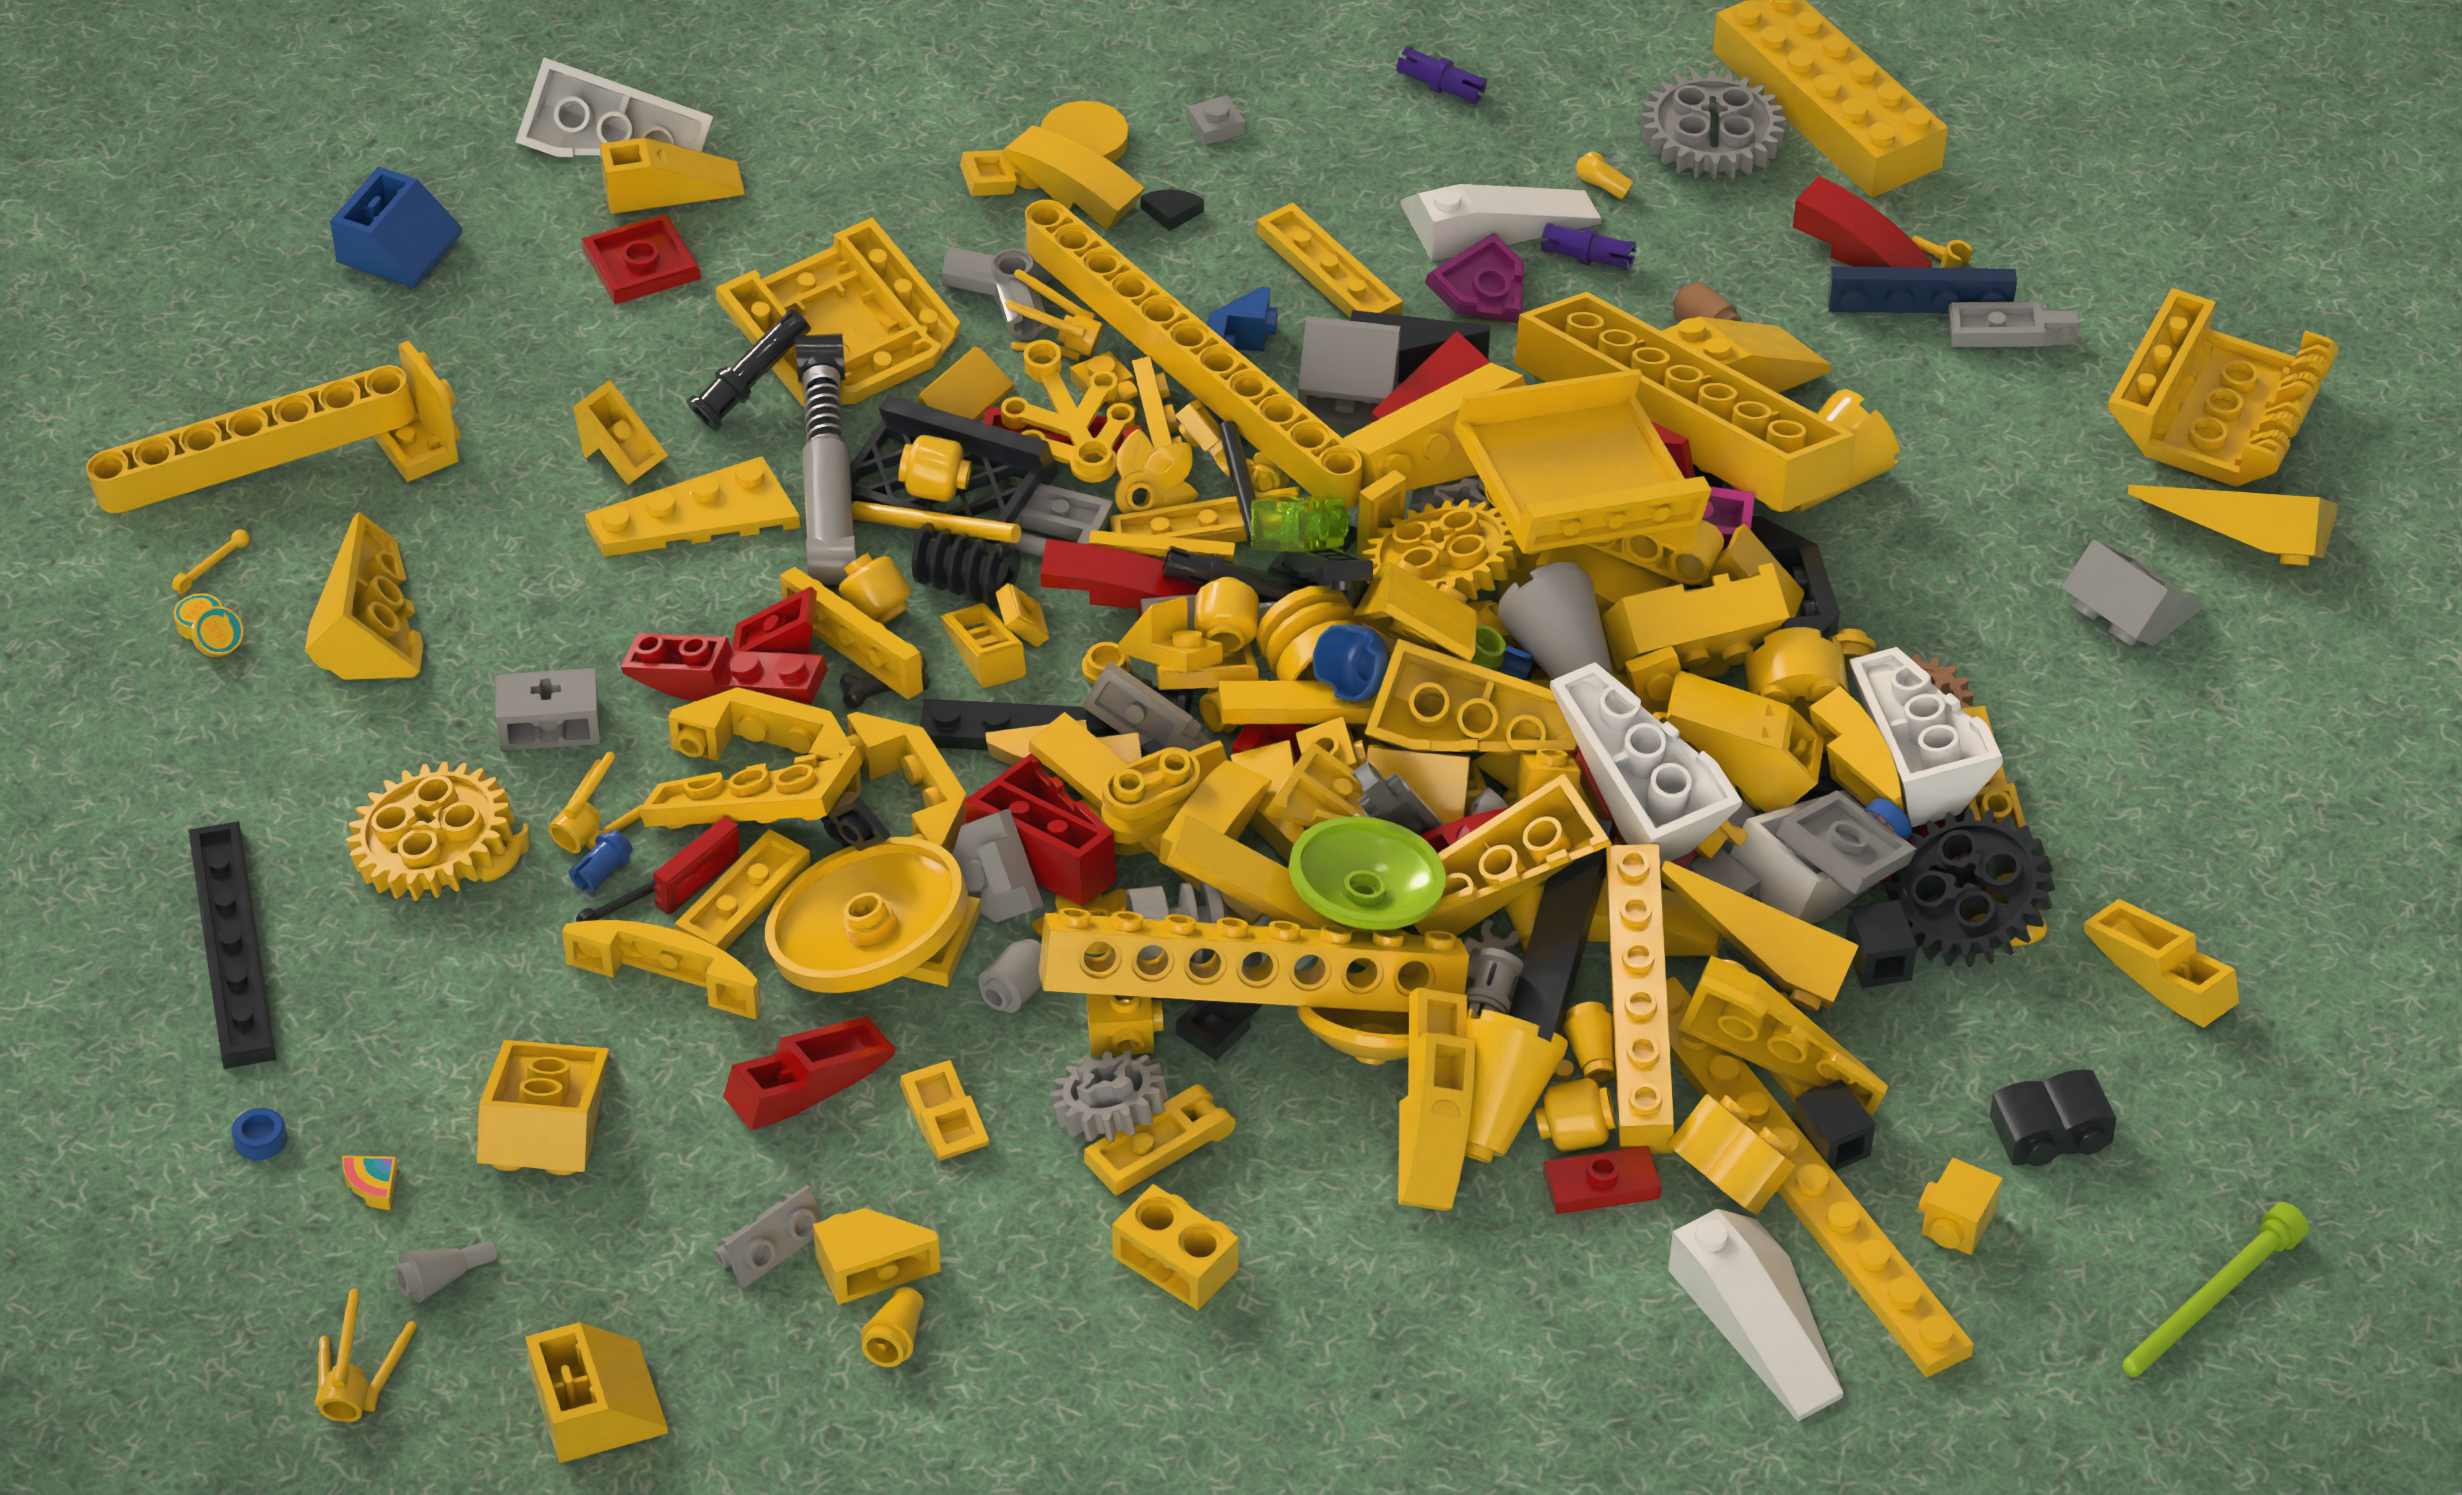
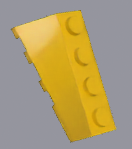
(1513, 855)

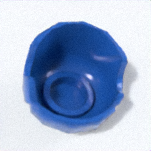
(1351, 661)

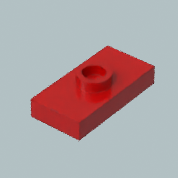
(1602, 1180)

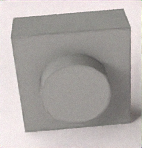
(1215, 120)

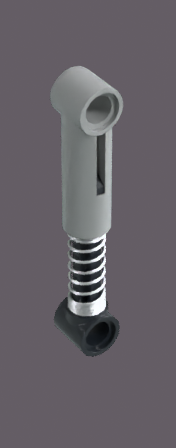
(825, 459)

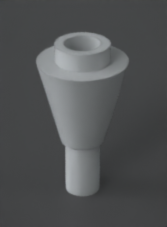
(428, 1271)

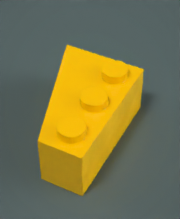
(1698, 622)

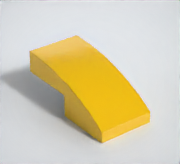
(943, 1110)

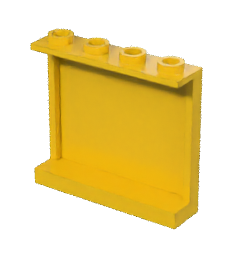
(1576, 462)

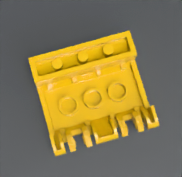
(2215, 398)

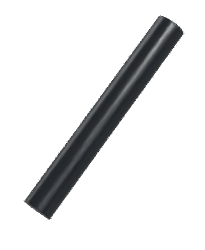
(1238, 471)

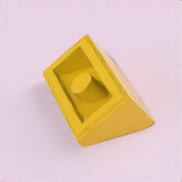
(968, 386)

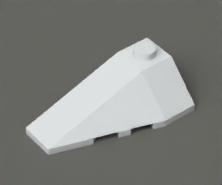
(579, 111)
(1464, 214)
(1934, 744)
(1642, 767)
(1757, 1304)

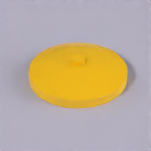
(866, 915)

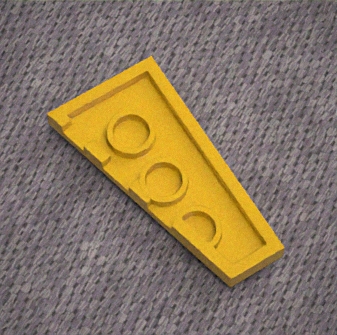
(713, 504)
(756, 794)

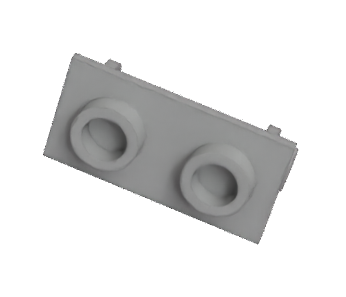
(770, 1238)

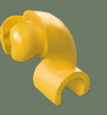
(505, 862)

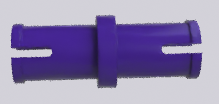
(1441, 75)
(1588, 246)

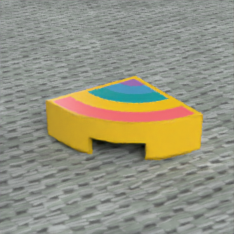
(371, 1178)

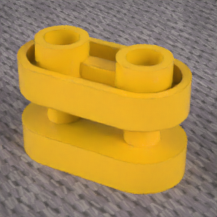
(1148, 793)

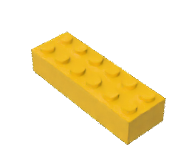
(1831, 92)

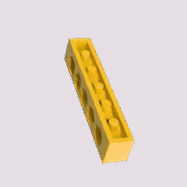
(1639, 998)

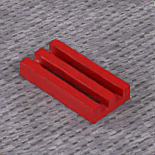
(696, 865)

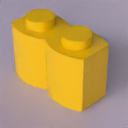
(1732, 1152)

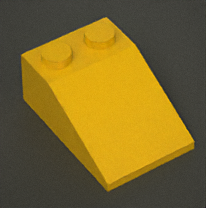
(1753, 349)
(1417, 612)
(541, 1107)

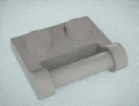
(1061, 515)

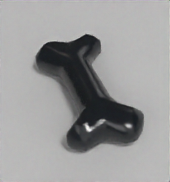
(861, 688)

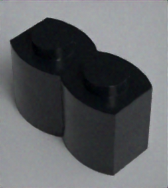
(2053, 1117)

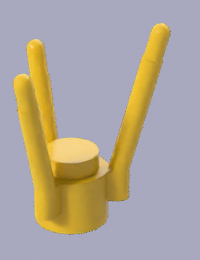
(1078, 333)
(579, 820)
(344, 1390)

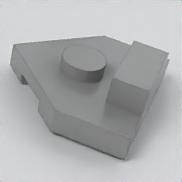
(996, 867)

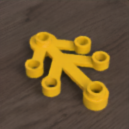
(1089, 457)

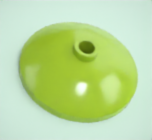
(1367, 873)

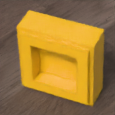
(1022, 615)

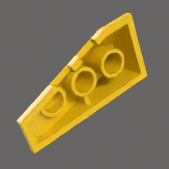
(2271, 522)
(362, 614)
(1462, 707)
(1786, 949)

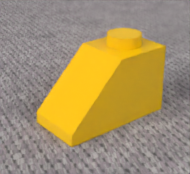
(872, 1253)

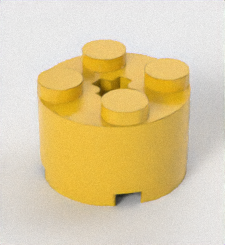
(1796, 668)

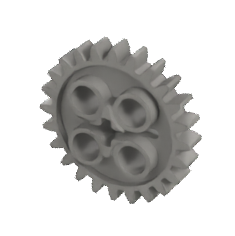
(1679, 124)

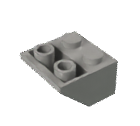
(1347, 369)

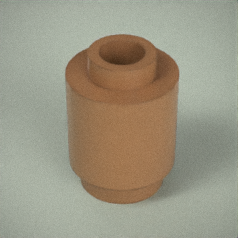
(1702, 301)

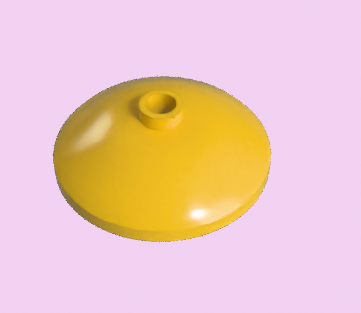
(1365, 1034)

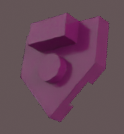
(1481, 281)

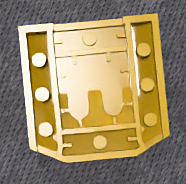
(859, 289)

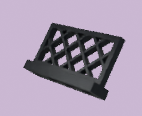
(985, 445)

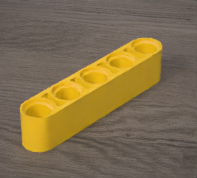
(1677, 553)

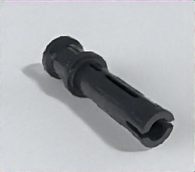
(734, 383)

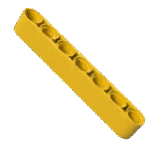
(251, 439)

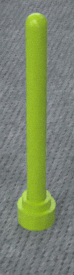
(2279, 1230)

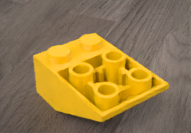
(1752, 738)

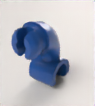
(1517, 664)

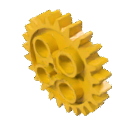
(1451, 545)
(430, 830)

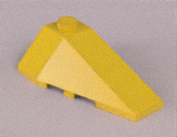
(1763, 1027)

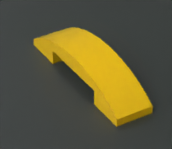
(607, 944)

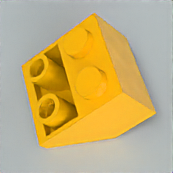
(593, 1390)

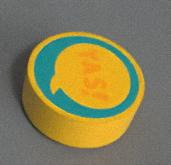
(189, 608)
(217, 631)

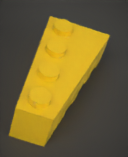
(1421, 436)

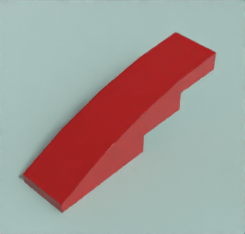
(1108, 574)

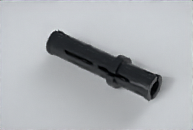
(1203, 569)

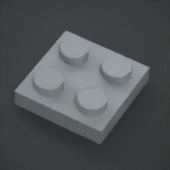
(1845, 842)

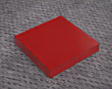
(640, 258)

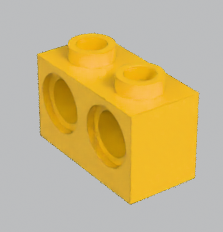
(1175, 1246)

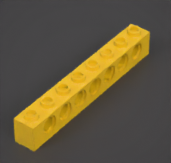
(1225, 979)

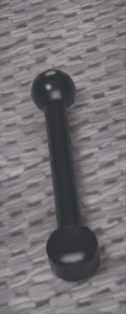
(591, 915)

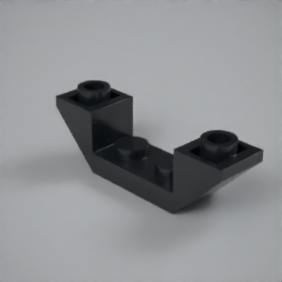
(1805, 565)

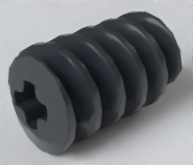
(961, 568)

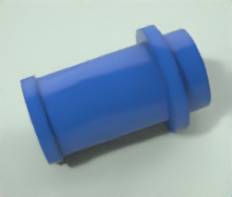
(608, 854)

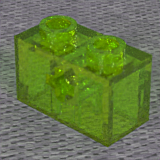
(1298, 523)

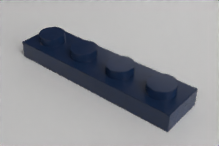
(1916, 288)

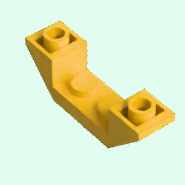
(708, 725)
(895, 746)

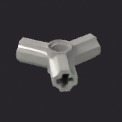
(996, 277)

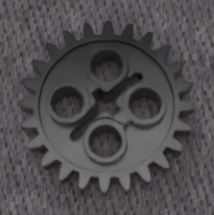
(1993, 852)

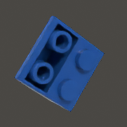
(393, 229)

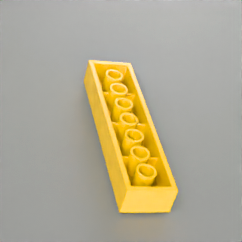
(1731, 421)

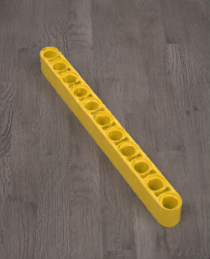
(1193, 353)

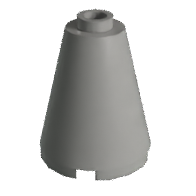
(1557, 619)

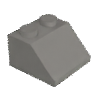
(2127, 595)

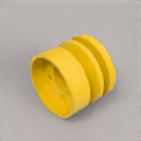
(1294, 625)

